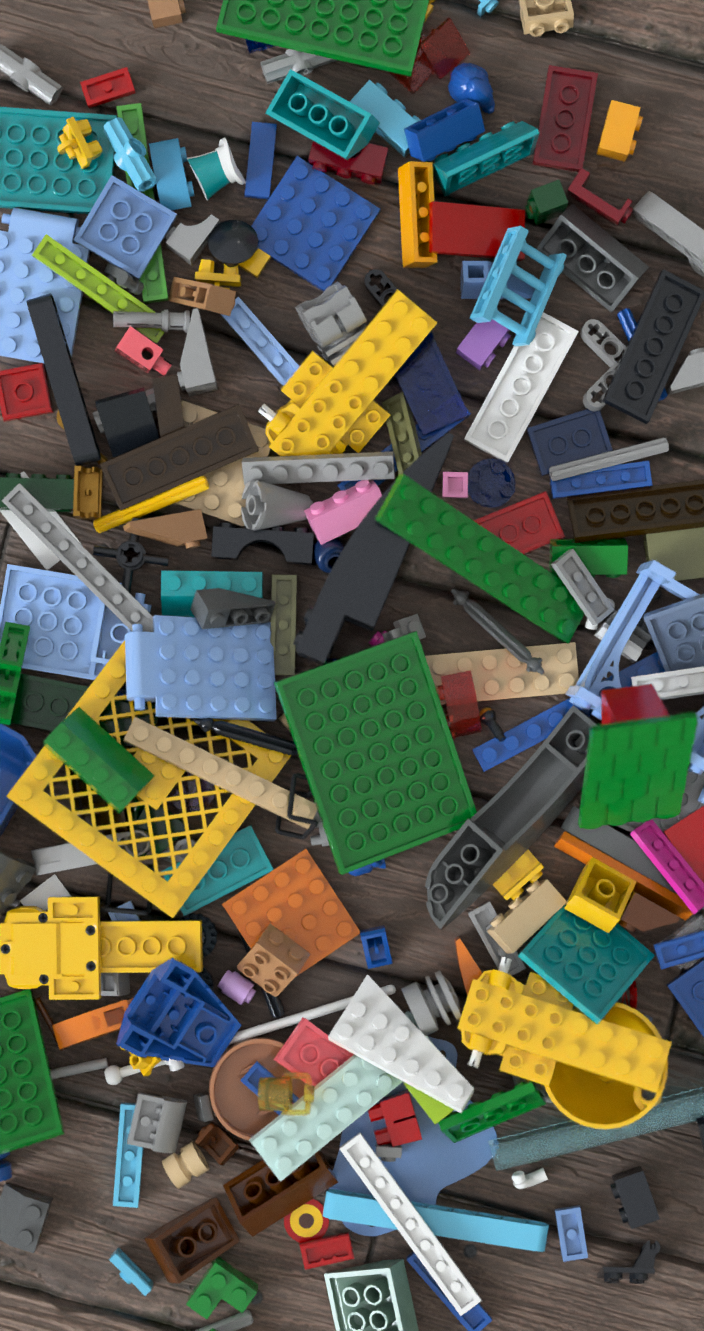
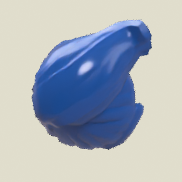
(471, 83)

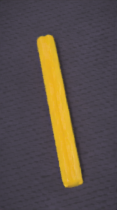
(152, 504)

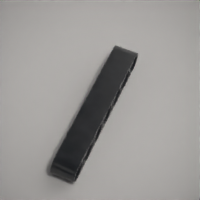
(63, 380)

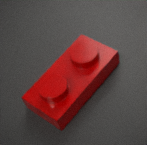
(107, 87)

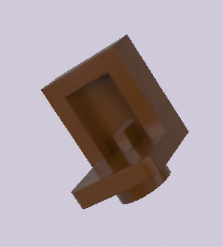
(217, 1143)

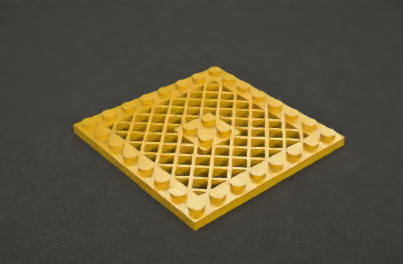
(165, 895)

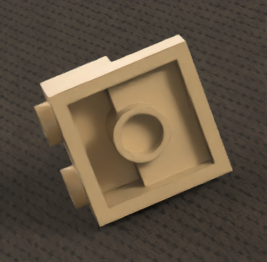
(546, 15)

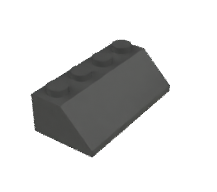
(593, 257)

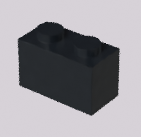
(635, 1197)

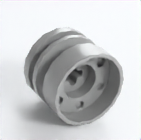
(432, 1003)

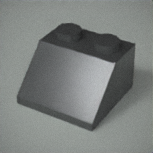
(23, 1217)

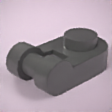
(123, 279)

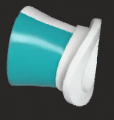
(215, 169)

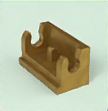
(87, 492)

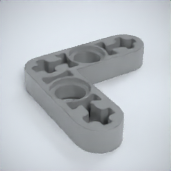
(591, 341)

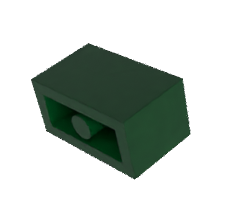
(546, 202)

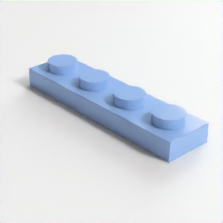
(261, 342)

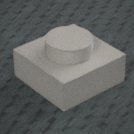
(388, 1152)

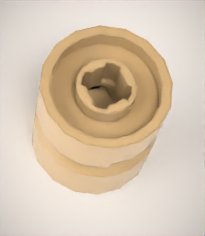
(186, 1164)

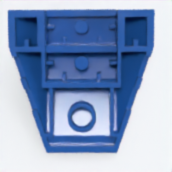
(177, 1018)

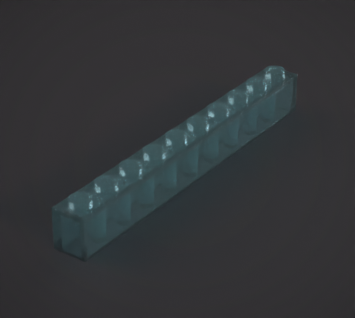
(572, 1136)

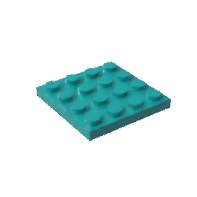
(586, 962)

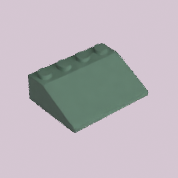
(371, 1297)

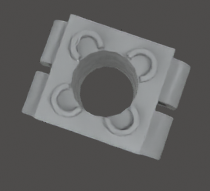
(332, 321)

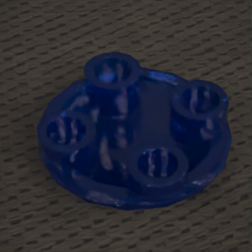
(491, 483)

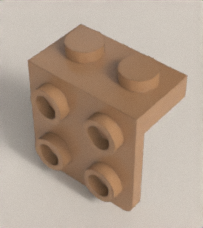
(273, 961)

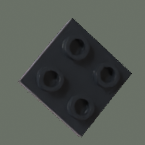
(640, 1271)

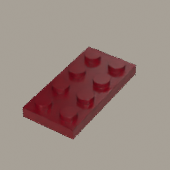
(565, 118)

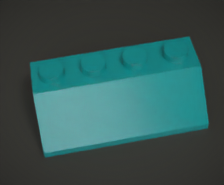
(322, 115)
(180, 587)

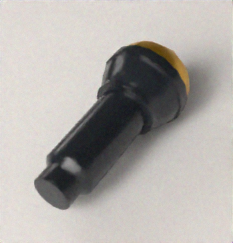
(488, 718)

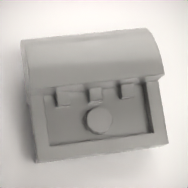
(157, 1122)

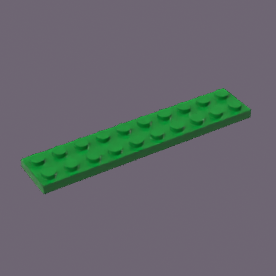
(480, 557)

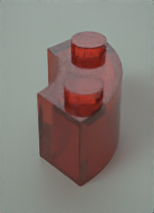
(460, 703)

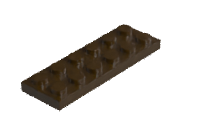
(179, 457)
(637, 511)

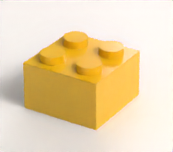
(600, 895)

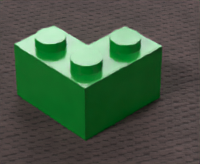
(219, 1283)

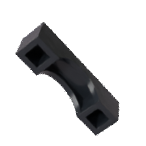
(231, 542)

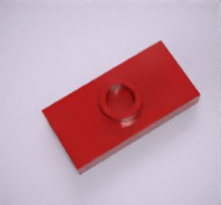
(326, 1250)

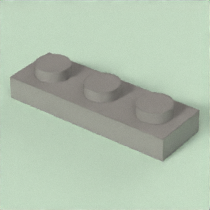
(582, 587)
(481, 919)

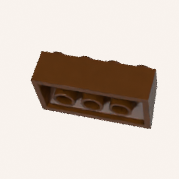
(264, 1199)

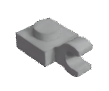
(406, 626)

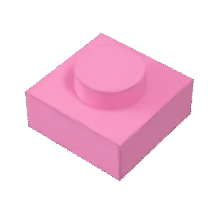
(455, 485)

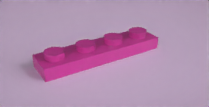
(670, 864)

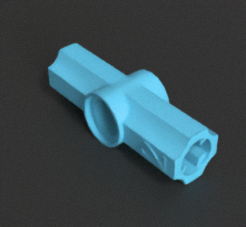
(130, 154)

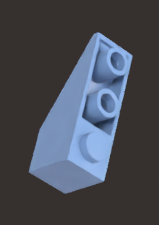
(474, 276)

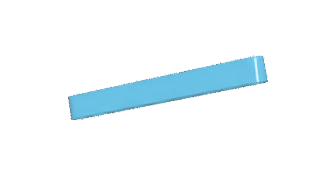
(442, 1221)

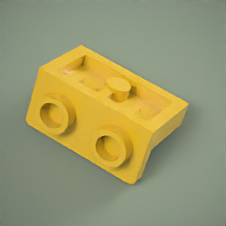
(523, 870)

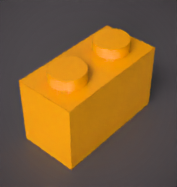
(618, 131)

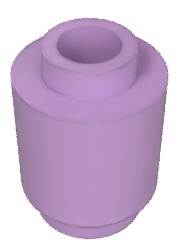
(237, 987)

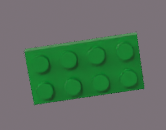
(492, 1112)

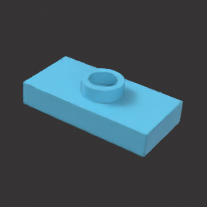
(131, 1272)

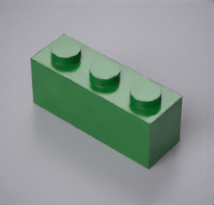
(600, 557)

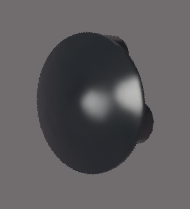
(233, 242)

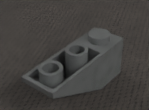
(228, 608)

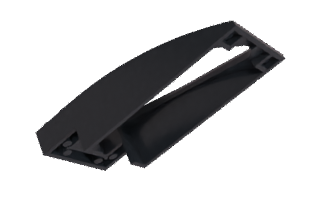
(364, 569)

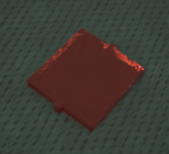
(444, 48)

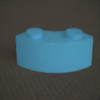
(170, 174)

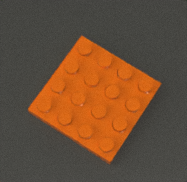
(298, 904)

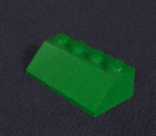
(98, 759)

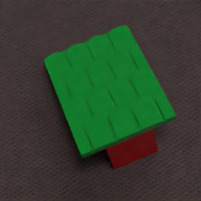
(635, 759)

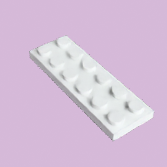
(520, 389)

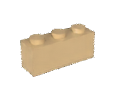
(526, 915)

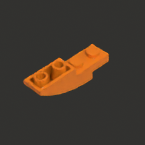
(90, 1024)

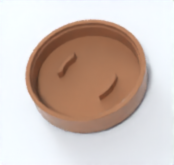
(231, 1099)

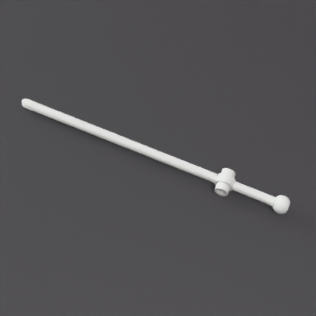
(115, 1074)

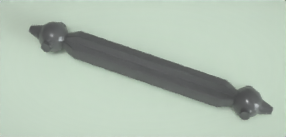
(497, 631)

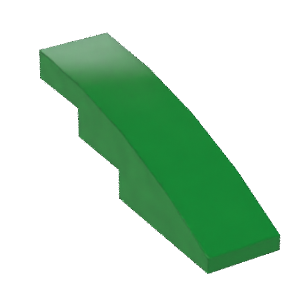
(11, 661)

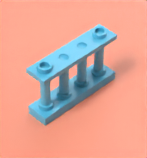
(496, 286)

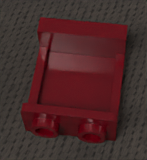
(596, 204)

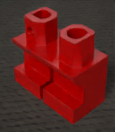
(399, 1119)

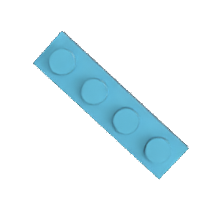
(128, 1163)

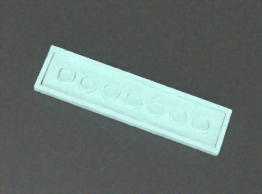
(336, 1105)

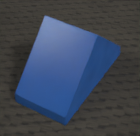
(376, 947)

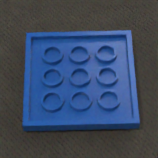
(313, 224)

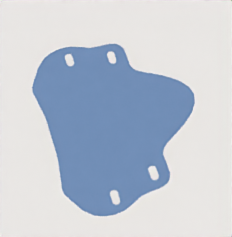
(424, 1164)

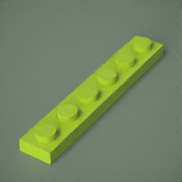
(91, 282)

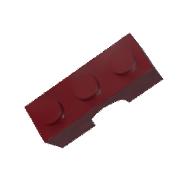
(367, 165)

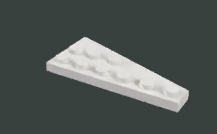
(389, 1040)

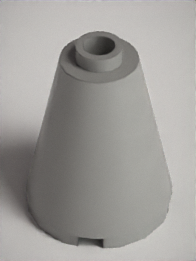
(272, 505)

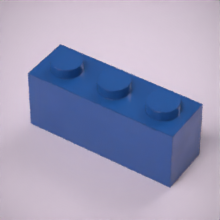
(444, 130)

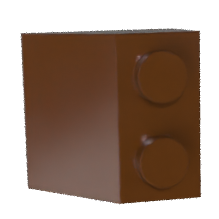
(645, 914)

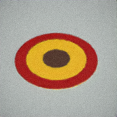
(306, 1222)

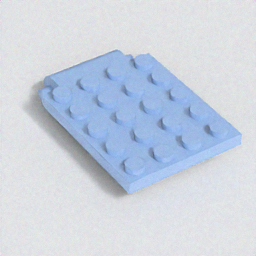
(27, 278)
(68, 623)
(201, 670)

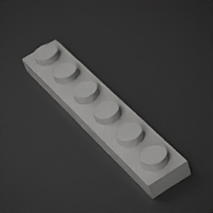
(319, 468)

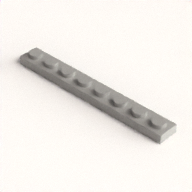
(77, 559)

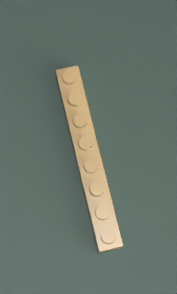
(217, 771)

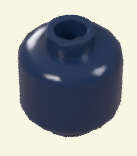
(327, 554)

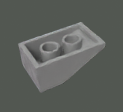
(196, 364)

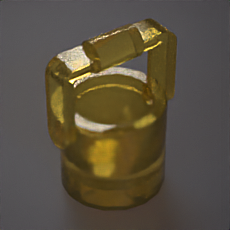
(277, 1094)

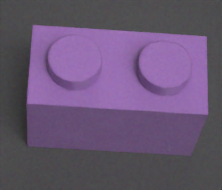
(481, 343)

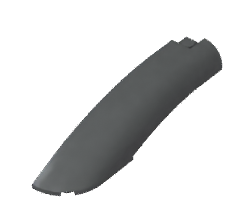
(510, 820)

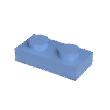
(571, 1233)

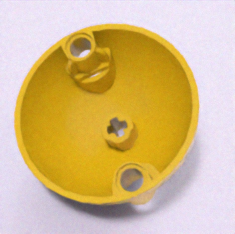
(598, 1099)

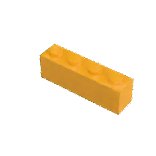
(415, 194)

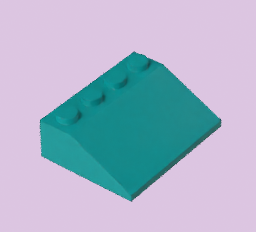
(485, 157)

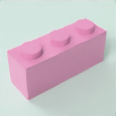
(342, 511)

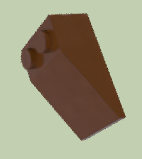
(192, 1240)

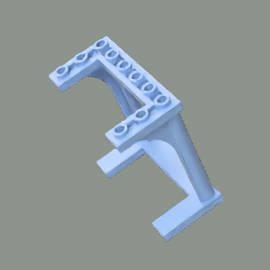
(586, 691)

